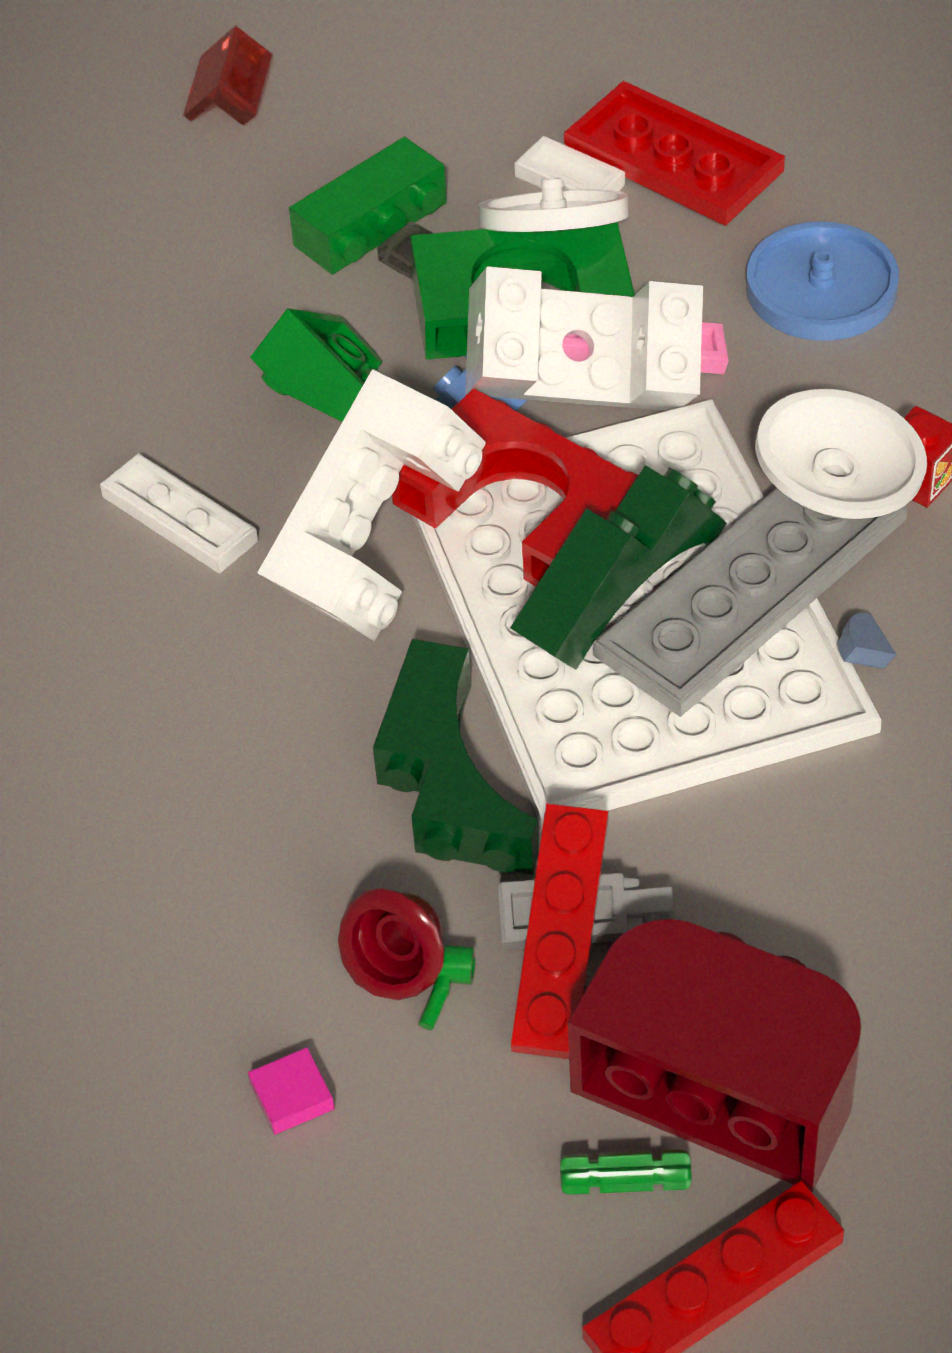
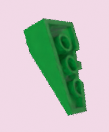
(316, 360)

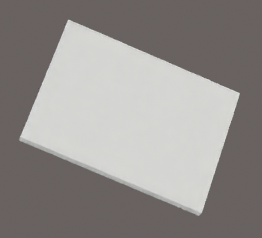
(590, 731)

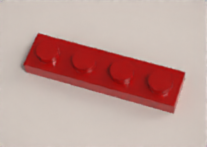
(559, 928)
(719, 1278)

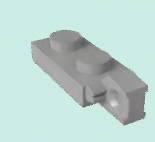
(619, 908)

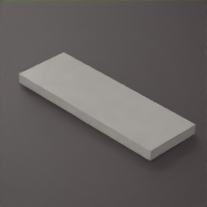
(735, 597)

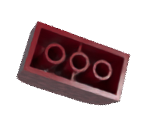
(719, 1046)

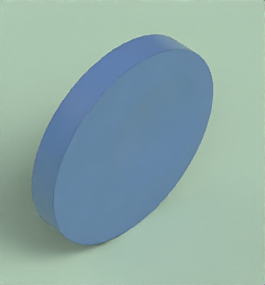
(822, 280)

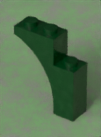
(612, 559)
(424, 753)

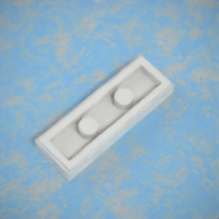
(179, 513)

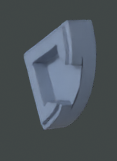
(864, 642)

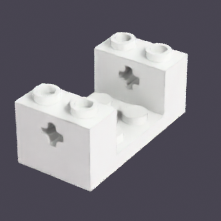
(639, 346)
(358, 472)

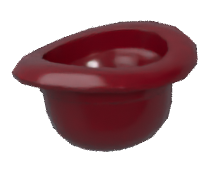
(391, 943)

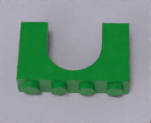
(450, 262)

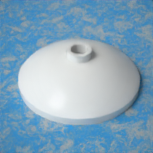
(840, 453)

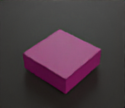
(291, 1091)

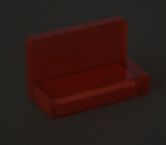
(230, 77)

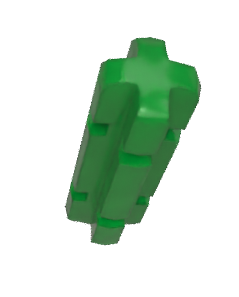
(625, 1172)

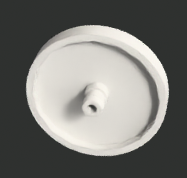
(553, 209)

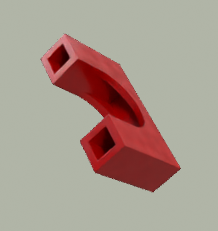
(525, 451)

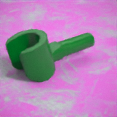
(457, 968)

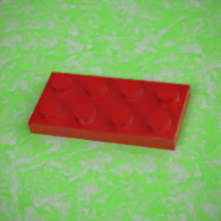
(675, 152)

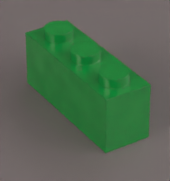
(367, 205)

